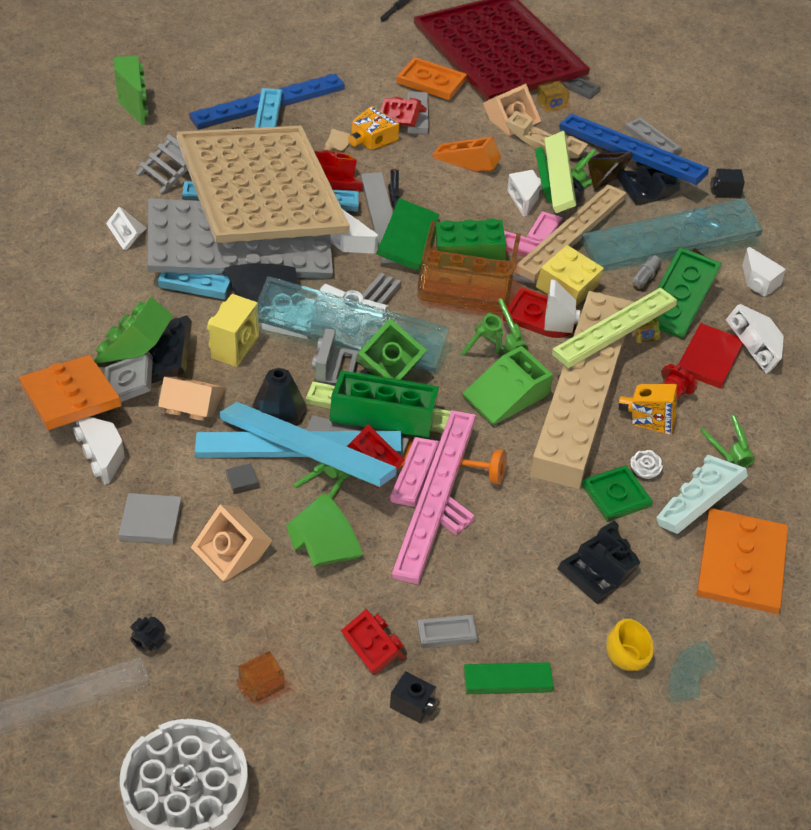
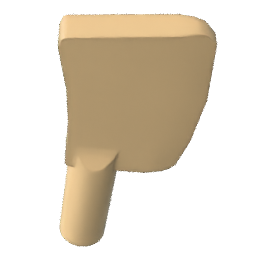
(337, 141)

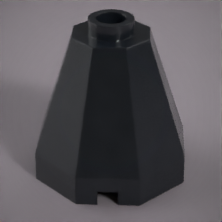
(280, 397)

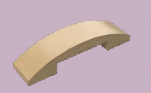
(522, 127)

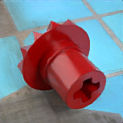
(676, 375)

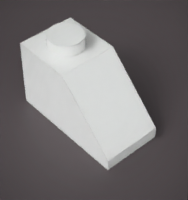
(524, 190)
(761, 273)
(560, 309)

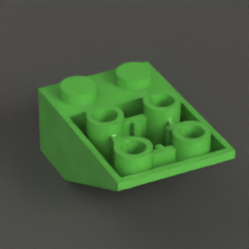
(131, 86)
(135, 332)
(509, 386)

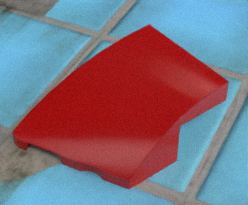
(339, 170)

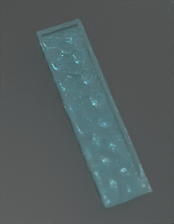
(665, 234)
(355, 323)

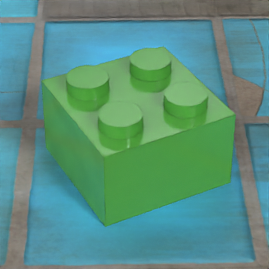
(390, 352)

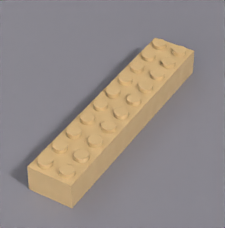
(578, 402)

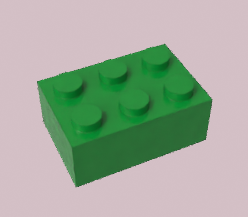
(472, 238)

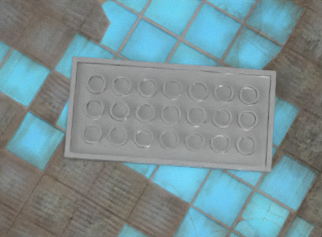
(184, 244)

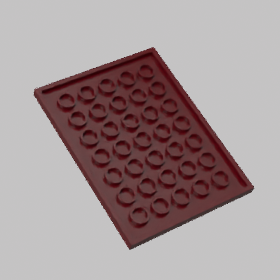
(500, 46)

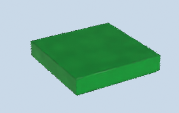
(616, 493)

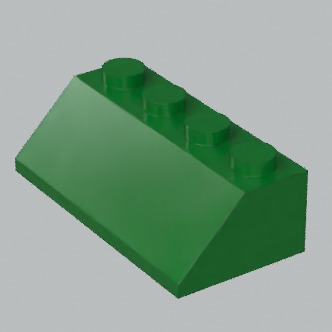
(383, 403)

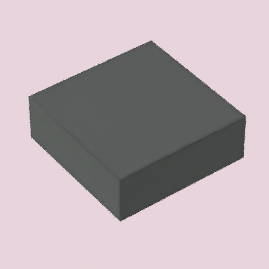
(242, 478)

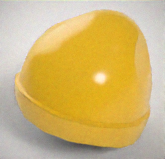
(629, 645)

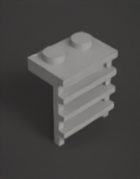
(173, 151)
(330, 359)

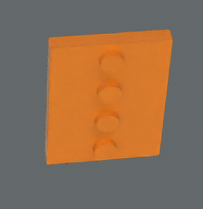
(69, 392)
(743, 561)

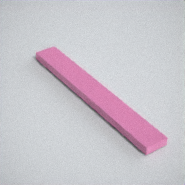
(434, 498)

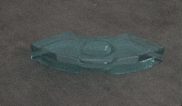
(688, 670)

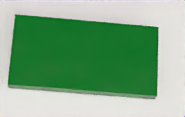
(407, 234)
(689, 282)

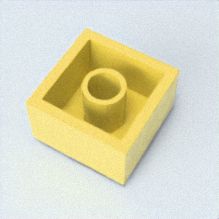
(573, 272)
(233, 330)

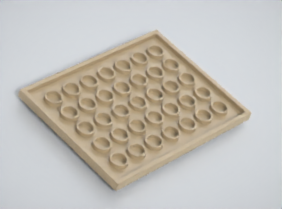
(261, 184)

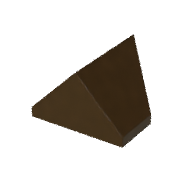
(606, 166)

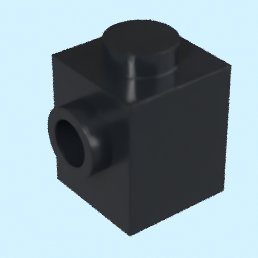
(728, 183)
(413, 697)

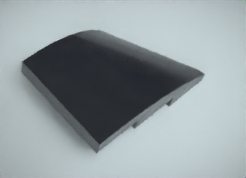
(648, 184)
(250, 278)
(601, 561)

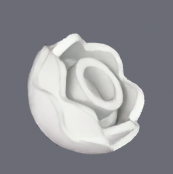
(646, 464)

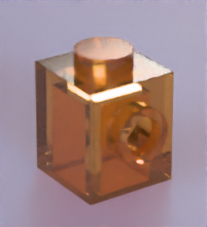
(260, 677)

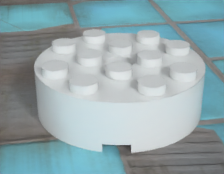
(191, 755)

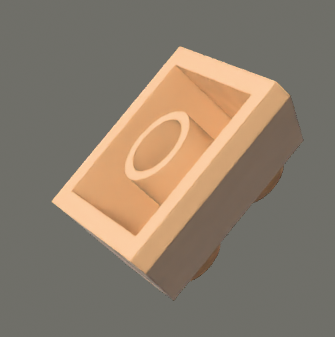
(503, 106)
(190, 396)
(230, 542)

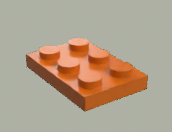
(431, 78)

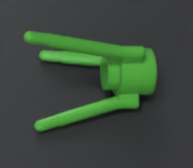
(578, 171)
(488, 328)
(514, 339)
(740, 451)
(331, 472)

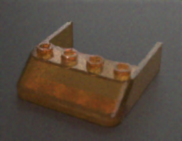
(464, 278)

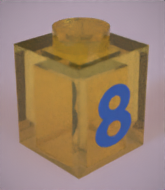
(552, 96)
(648, 331)

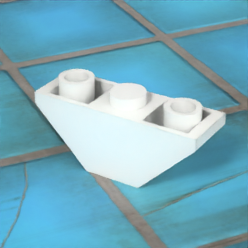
(358, 240)
(758, 335)
(102, 445)

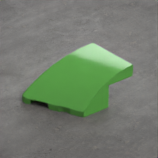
(324, 533)

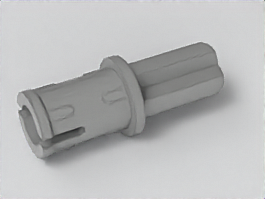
(646, 271)

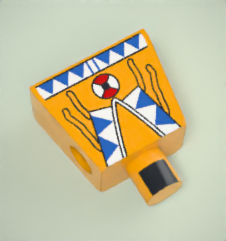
(373, 129)
(652, 407)

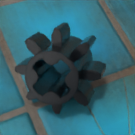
(147, 634)

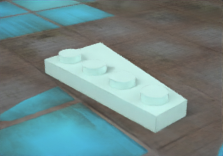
(704, 490)

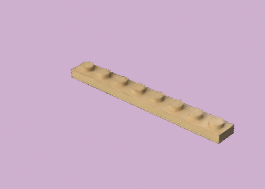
(571, 231)

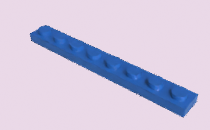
(249, 105)
(642, 152)

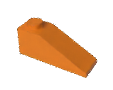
(470, 154)

